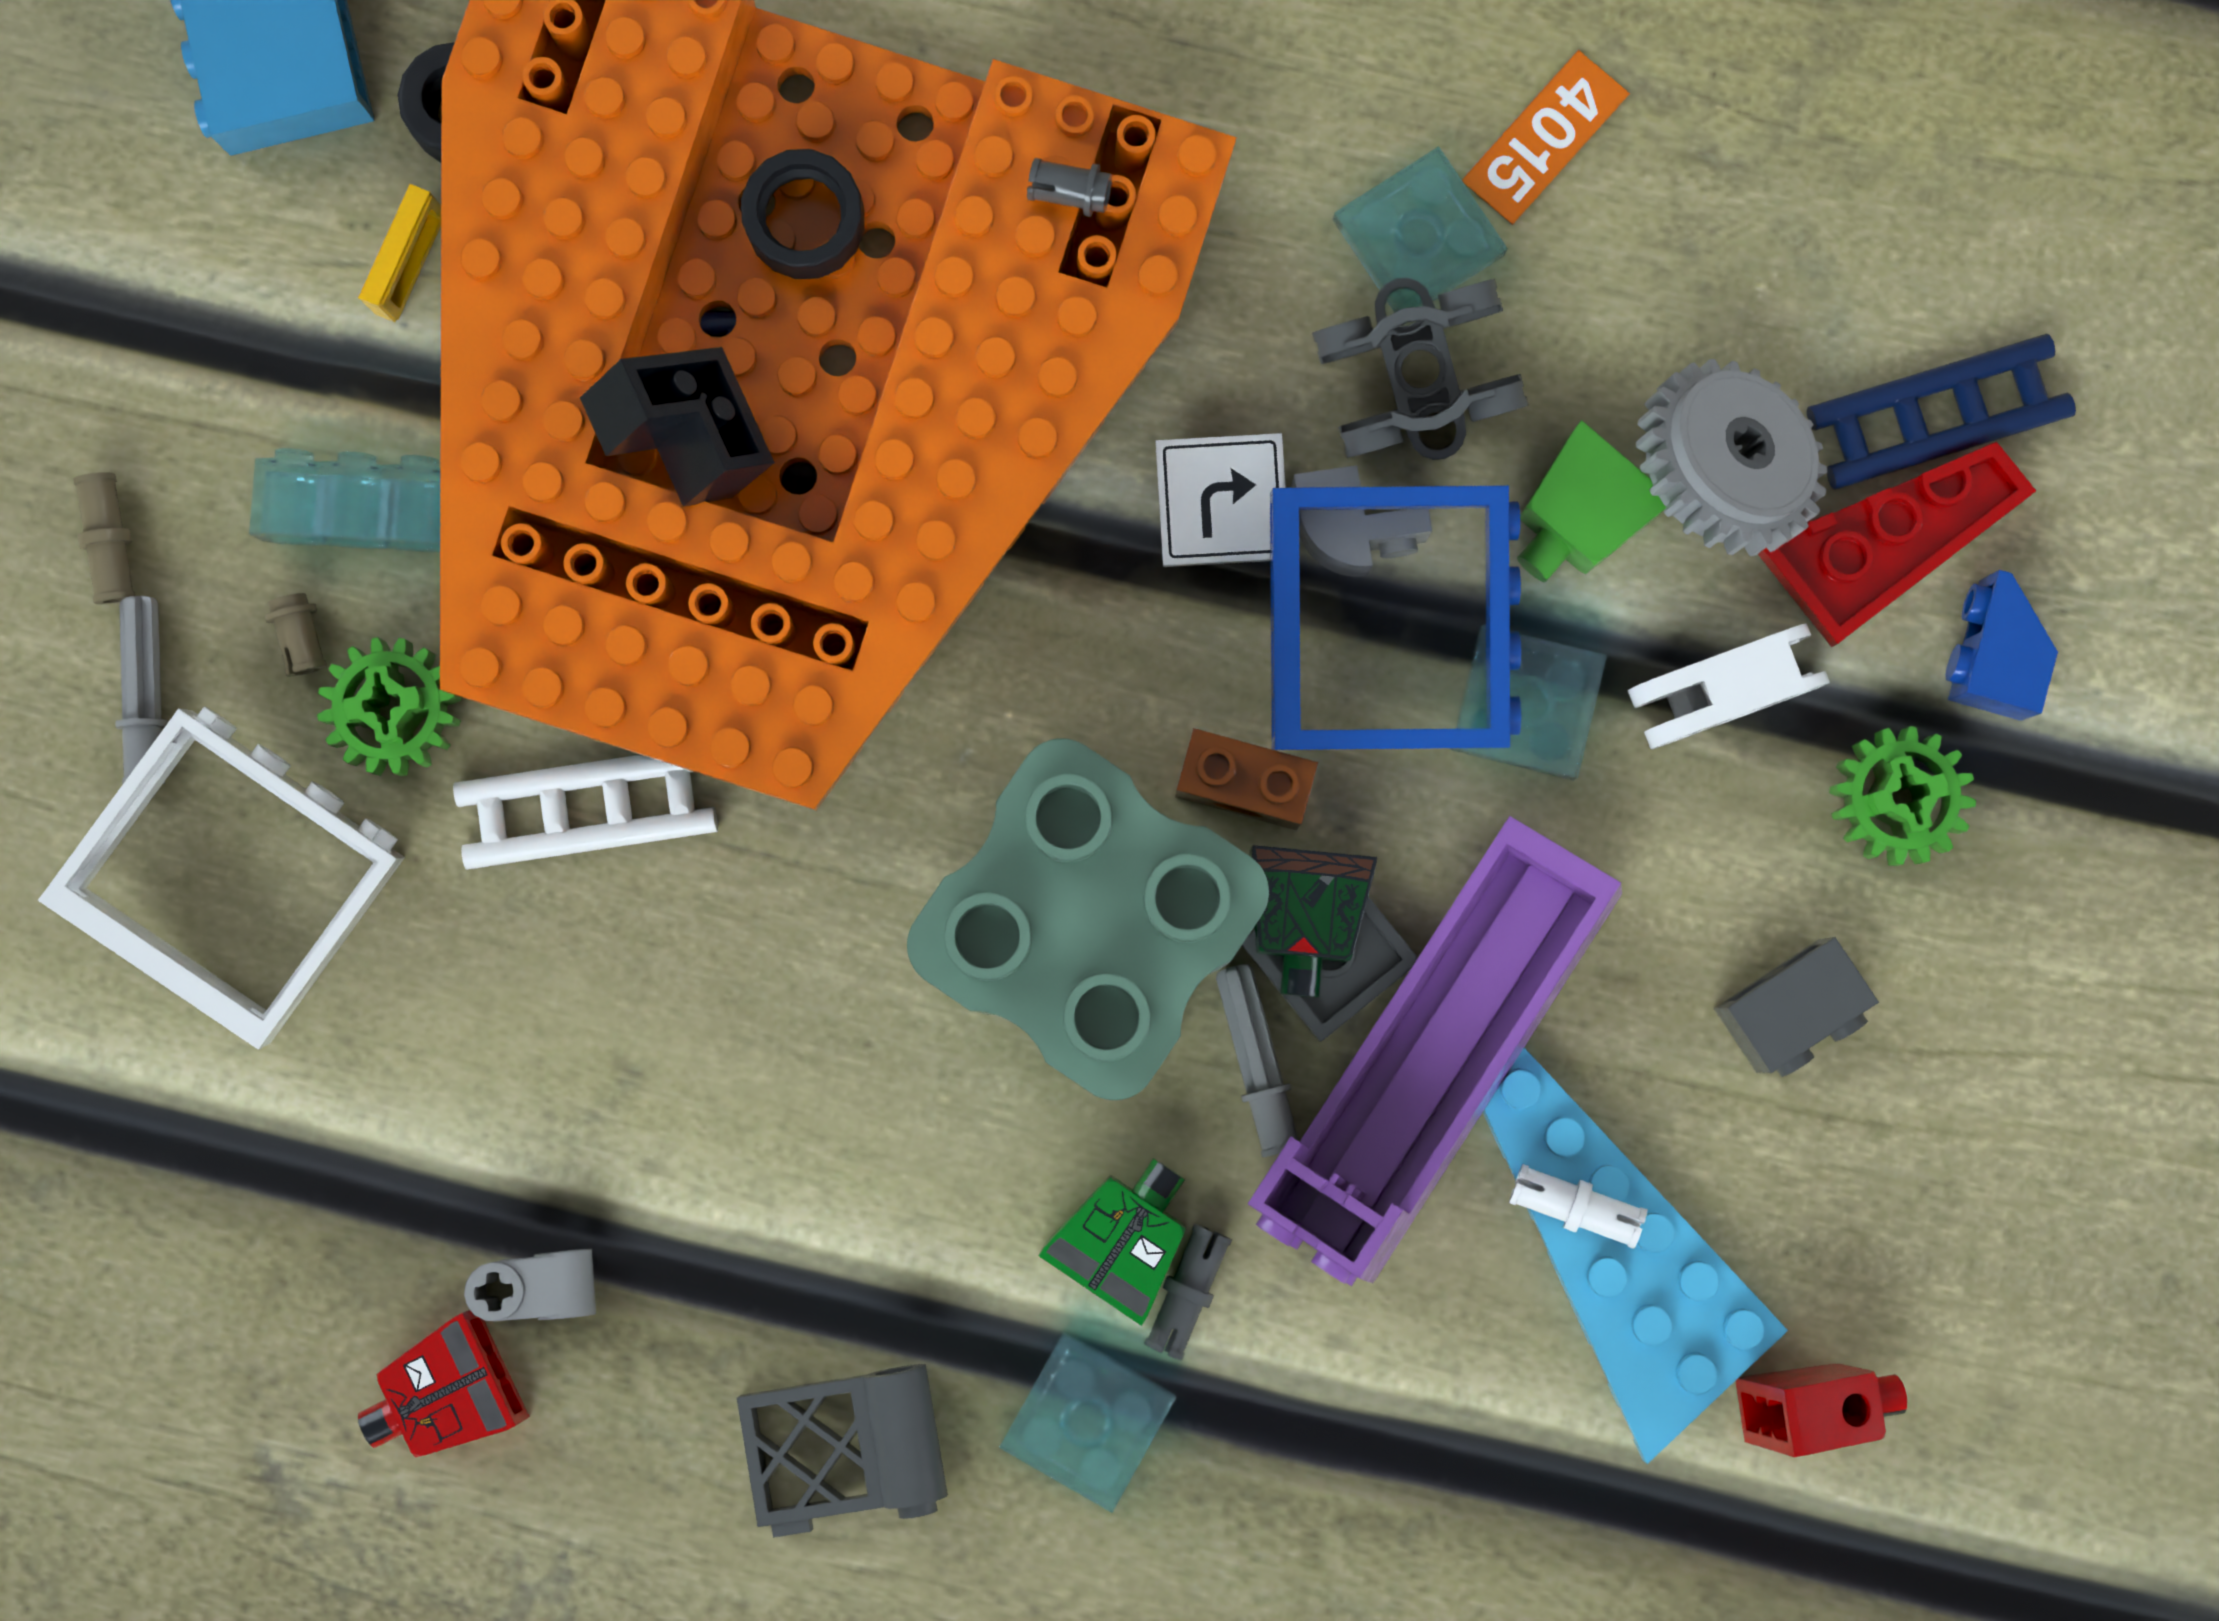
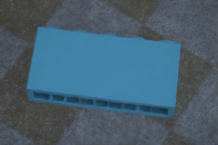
(273, 70)

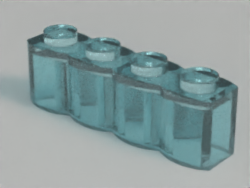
(347, 501)

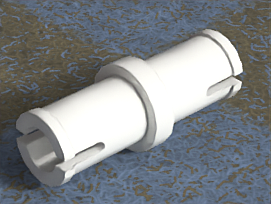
(1578, 1206)

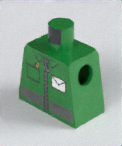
(1121, 1240)

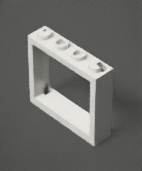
(158, 959)

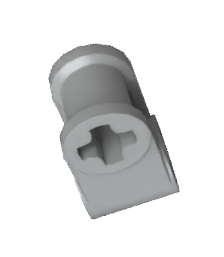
(543, 1287)

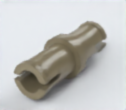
(104, 537)

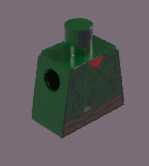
(1311, 911)

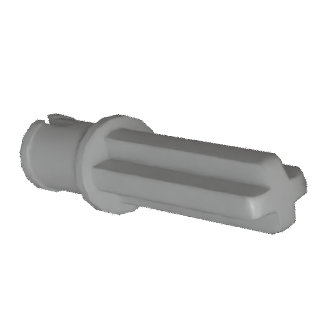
(139, 679)
(1256, 1058)

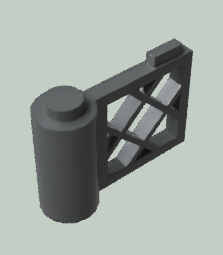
(894, 1438)

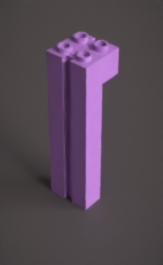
(1436, 1055)

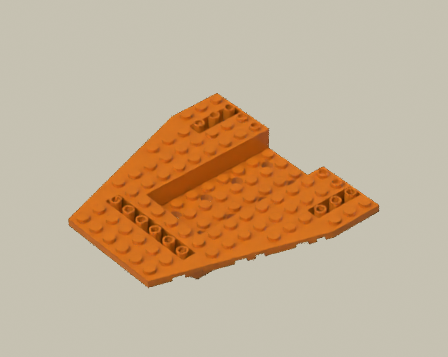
(597, 223)

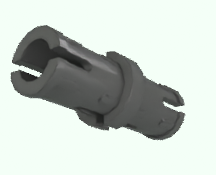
(1188, 1292)

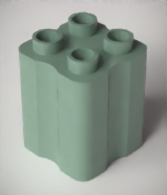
(1088, 919)

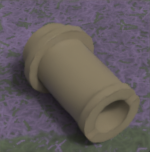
(296, 634)

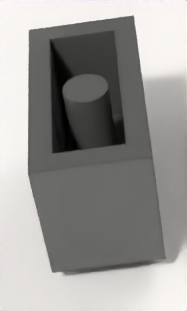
(1798, 1007)

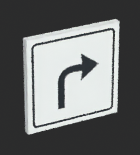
(1217, 497)

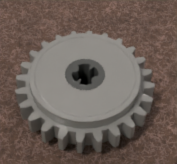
(1731, 457)

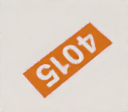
(1545, 137)

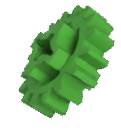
(364, 709)
(1897, 772)

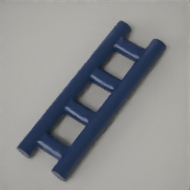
(1962, 379)

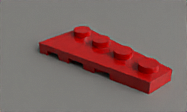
(1882, 546)

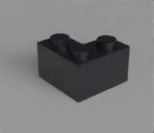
(688, 412)

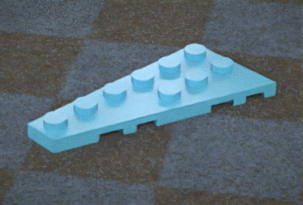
(1659, 1316)

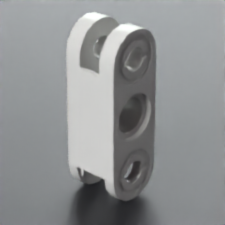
(1728, 686)

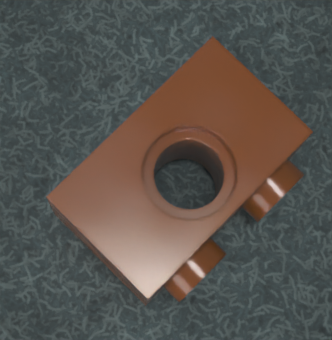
(1246, 779)

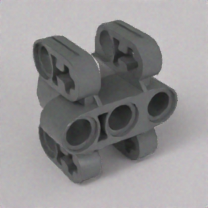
(1428, 335)

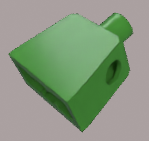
(1585, 506)

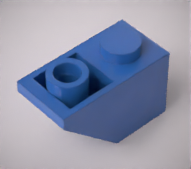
(2004, 652)

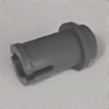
(1070, 186)

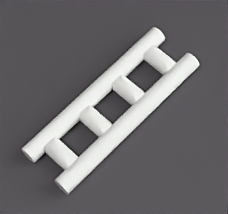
(558, 837)

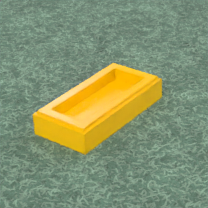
(402, 254)

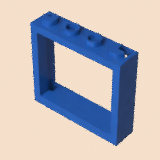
(1502, 590)

